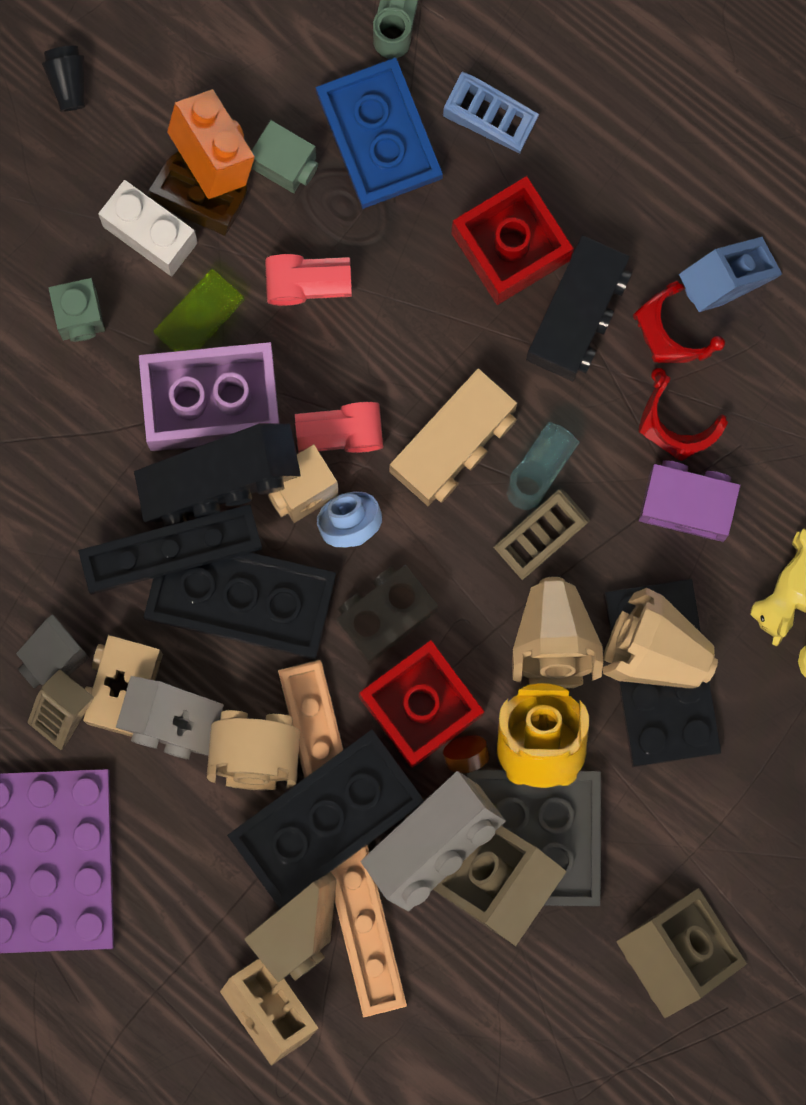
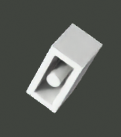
(148, 228)

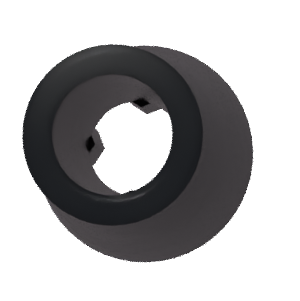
(66, 76)

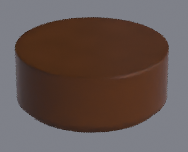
(466, 754)

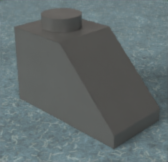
(49, 651)

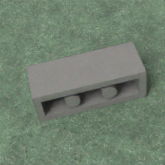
(433, 841)

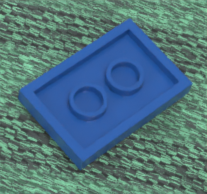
(379, 133)

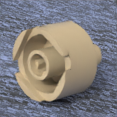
(253, 751)

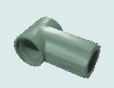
(398, 15)

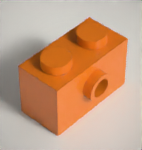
(211, 143)

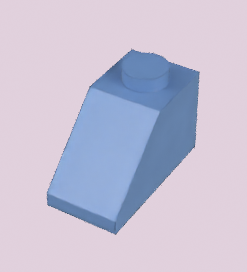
(729, 273)

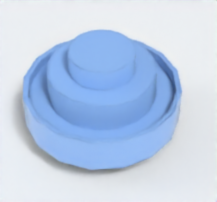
(349, 519)

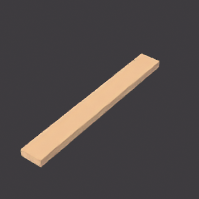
(355, 891)

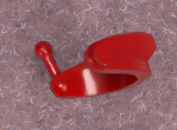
(661, 345)
(676, 445)

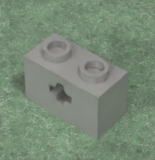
(168, 716)

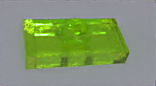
(199, 314)

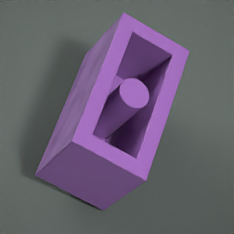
(689, 501)

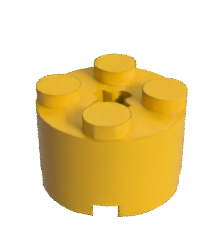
(542, 736)

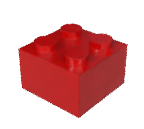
(512, 240)
(421, 704)

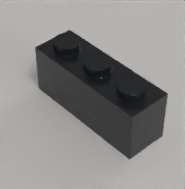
(579, 309)

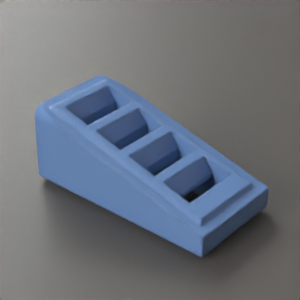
(469, 84)

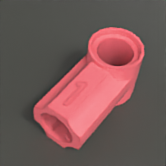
(295, 279)
(351, 428)

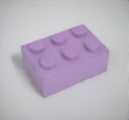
(206, 394)

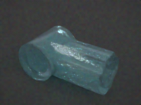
(542, 464)

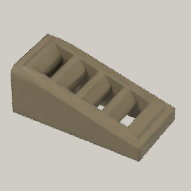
(569, 507)
(59, 709)

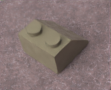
(503, 884)
(297, 932)
(681, 953)

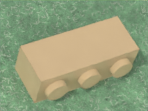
(454, 438)

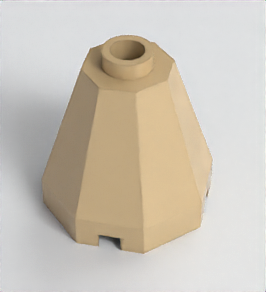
(556, 638)
(658, 646)

